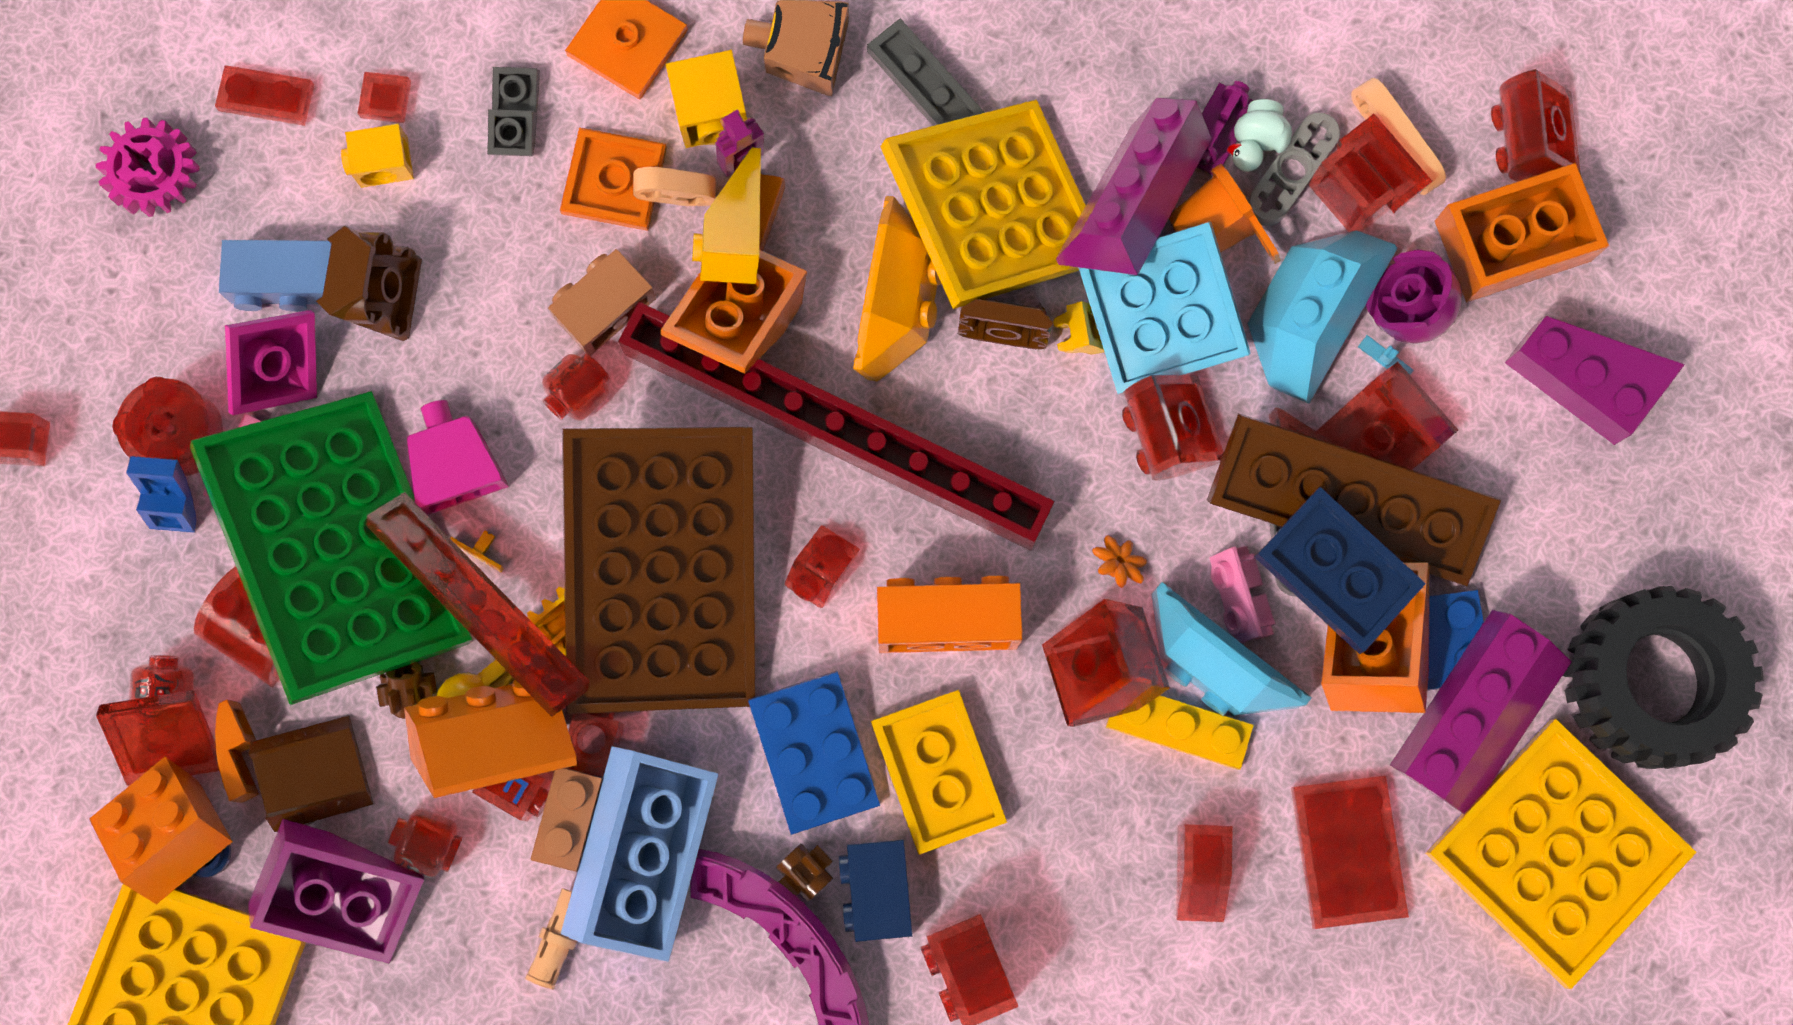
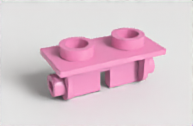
(1234, 575)

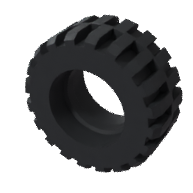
(1721, 668)

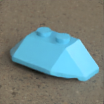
(1315, 307)
(1217, 662)

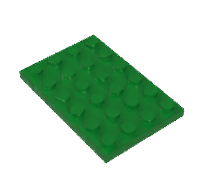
(316, 576)

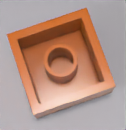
(160, 831)

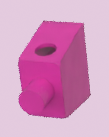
(450, 461)

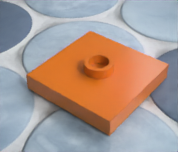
(627, 42)

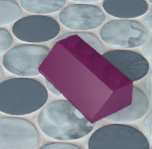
(1138, 189)
(1481, 710)

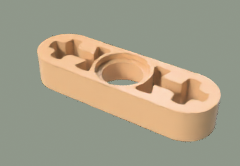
(1375, 98)

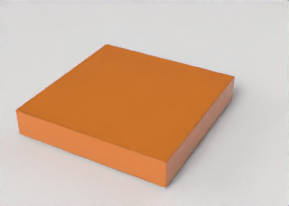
(602, 178)

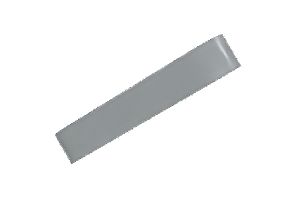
(1301, 138)

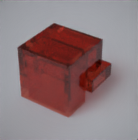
(1367, 176)

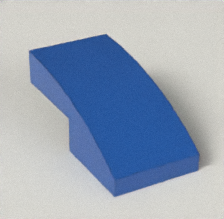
(164, 494)

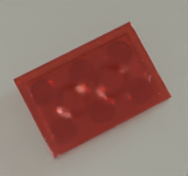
(1349, 852)

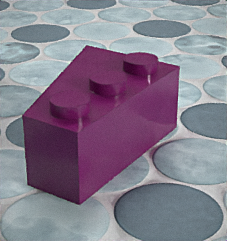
(1593, 375)

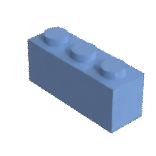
(273, 273)

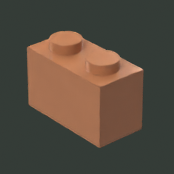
(600, 301)
(566, 819)

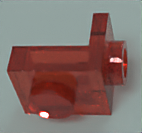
(820, 566)

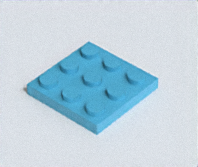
(1169, 315)

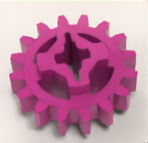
(162, 149)

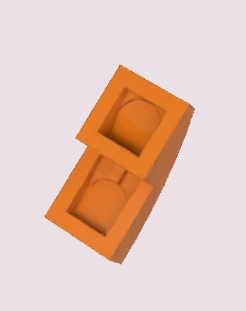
(231, 738)

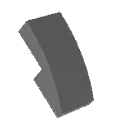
(513, 111)

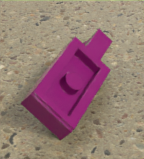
(736, 141)

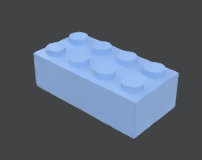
(639, 854)

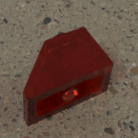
(1203, 872)

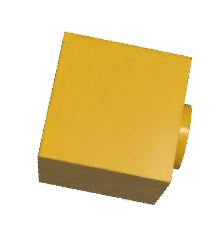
(703, 94)

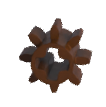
(405, 688)
(805, 871)

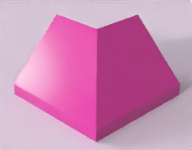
(271, 362)

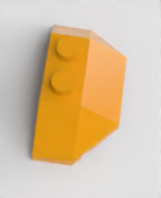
(898, 295)

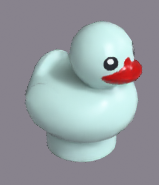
(1259, 131)

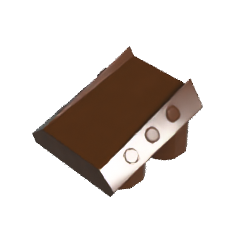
(371, 282)
(1005, 323)
(310, 773)

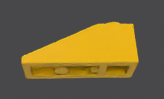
(732, 227)

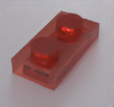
(264, 95)

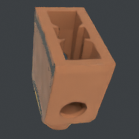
(802, 42)

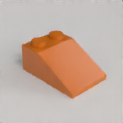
(738, 319)
(1393, 668)

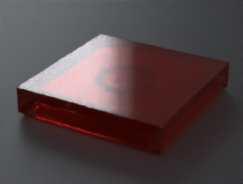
(156, 728)

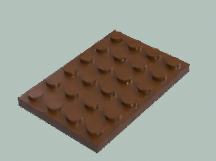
(659, 567)

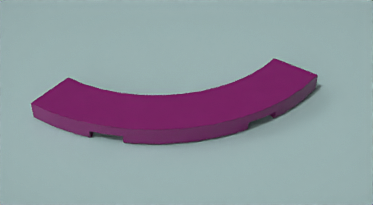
(791, 928)

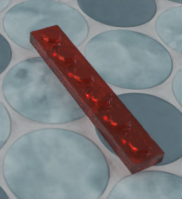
(478, 604)

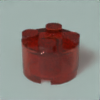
(151, 409)

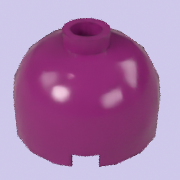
(1416, 297)

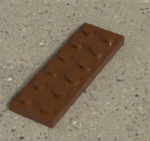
(1413, 514)

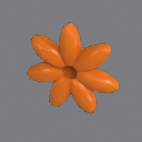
(1119, 562)

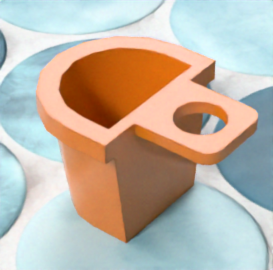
(1228, 211)

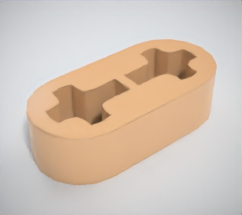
(674, 186)

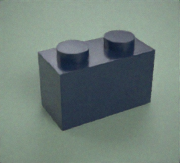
(877, 891)

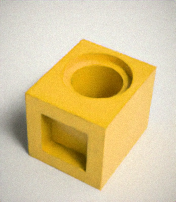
(377, 155)

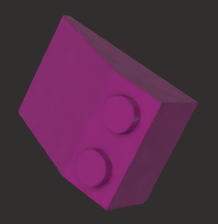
(332, 893)

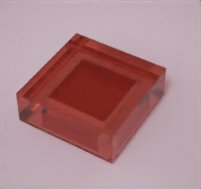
(384, 97)

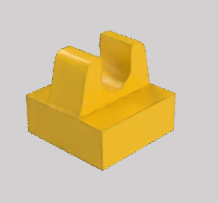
(1082, 327)

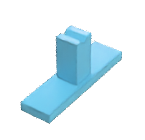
(1385, 357)

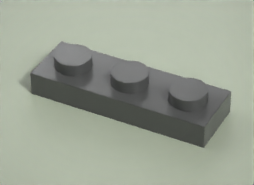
(921, 75)

